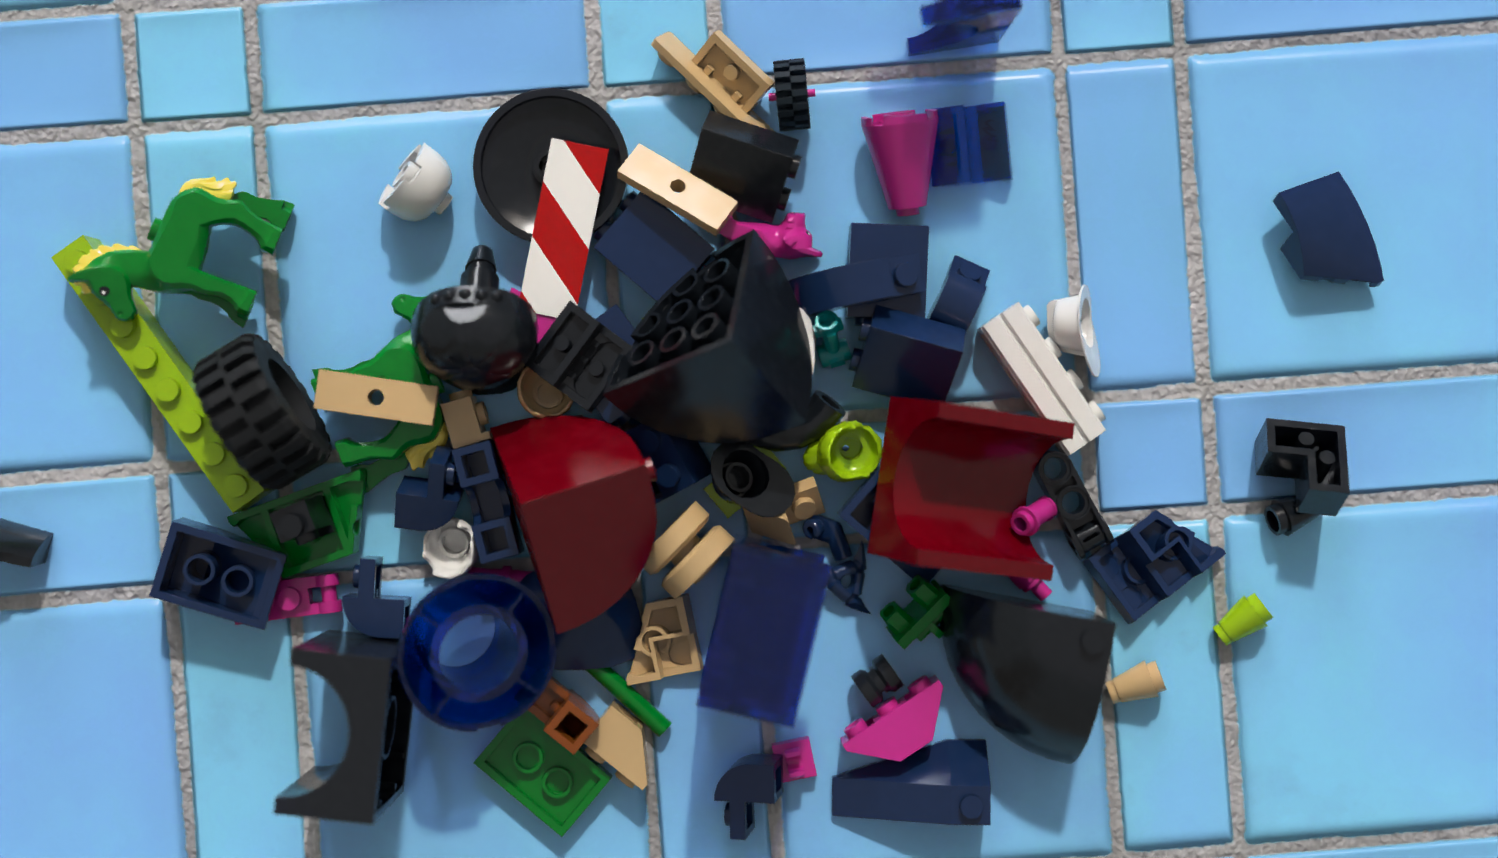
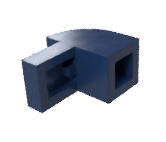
(960, 293)
(429, 502)
(369, 610)
(749, 781)

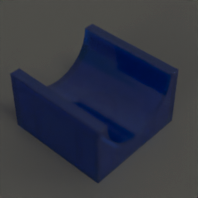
(764, 630)

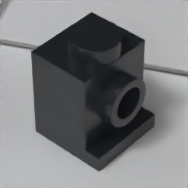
(303, 521)

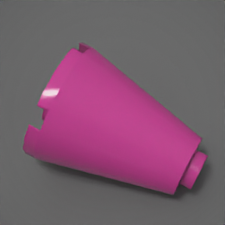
(902, 156)

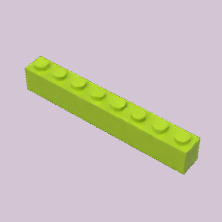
(168, 383)

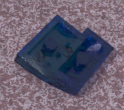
(972, 145)

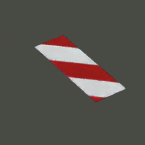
(563, 226)

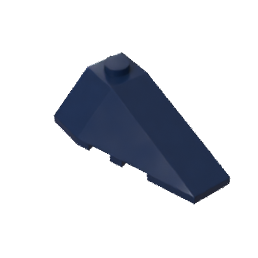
(933, 785)

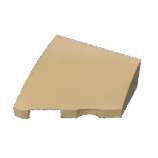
(666, 641)

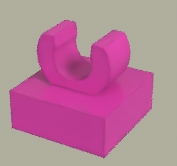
(797, 758)

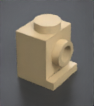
(465, 419)

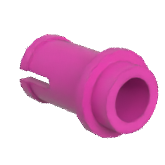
(1027, 519)

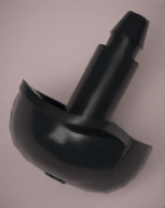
(475, 331)

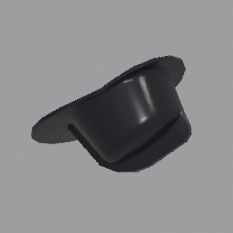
(751, 479)

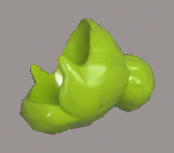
(845, 466)

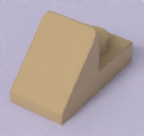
(804, 505)

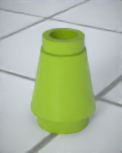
(1243, 619)

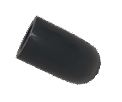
(821, 416)

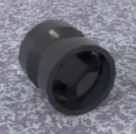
(878, 679)

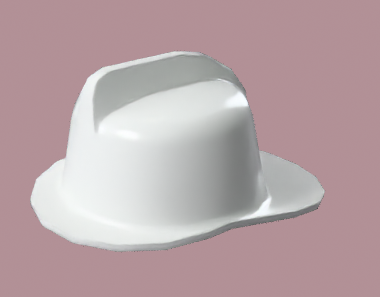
(1072, 327)

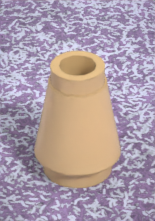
(1137, 683)

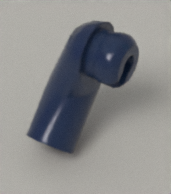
(828, 531)

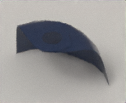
(599, 642)

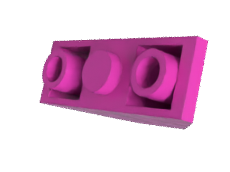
(899, 725)

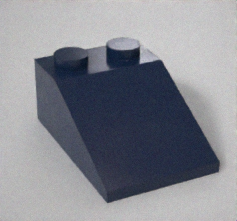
(218, 573)

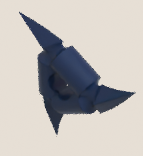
(856, 570)

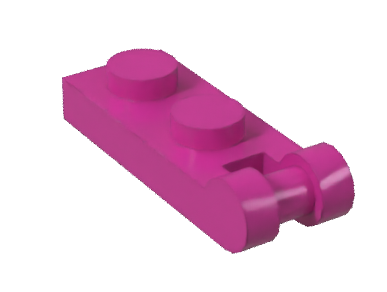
(295, 597)

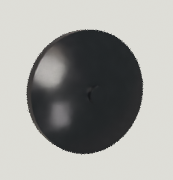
(515, 151)

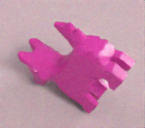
(785, 241)

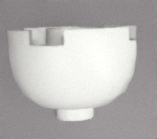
(419, 186)

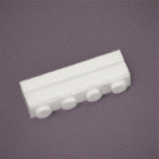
(1039, 375)

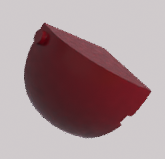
(581, 509)

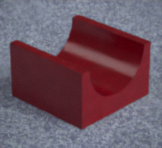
(953, 484)

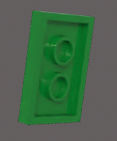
(542, 772)

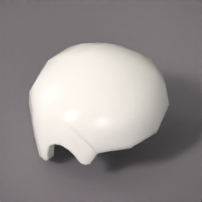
(450, 549)

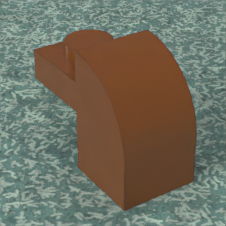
(565, 715)

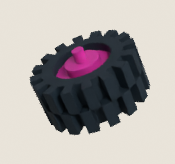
(791, 94)

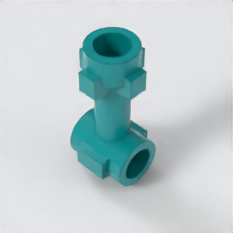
(833, 350)

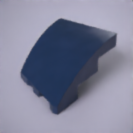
(1328, 233)
(1149, 564)

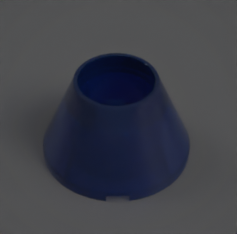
(500, 681)

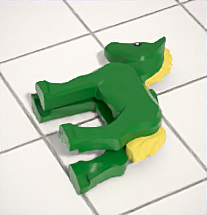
(180, 249)
(407, 441)

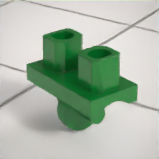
(920, 615)

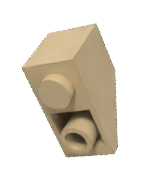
(621, 744)

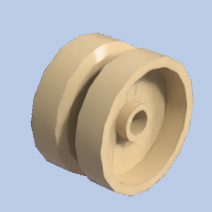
(687, 552)

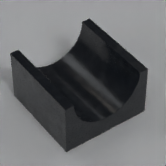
(379, 720)

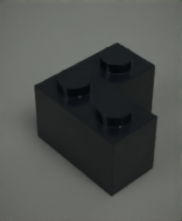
(1312, 456)

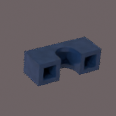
(491, 505)

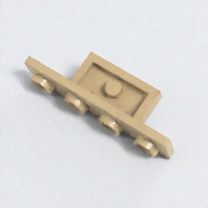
(719, 73)

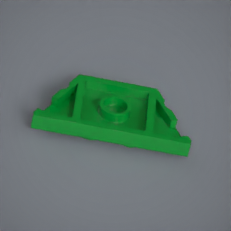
(345, 504)

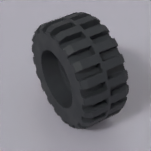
(261, 412)

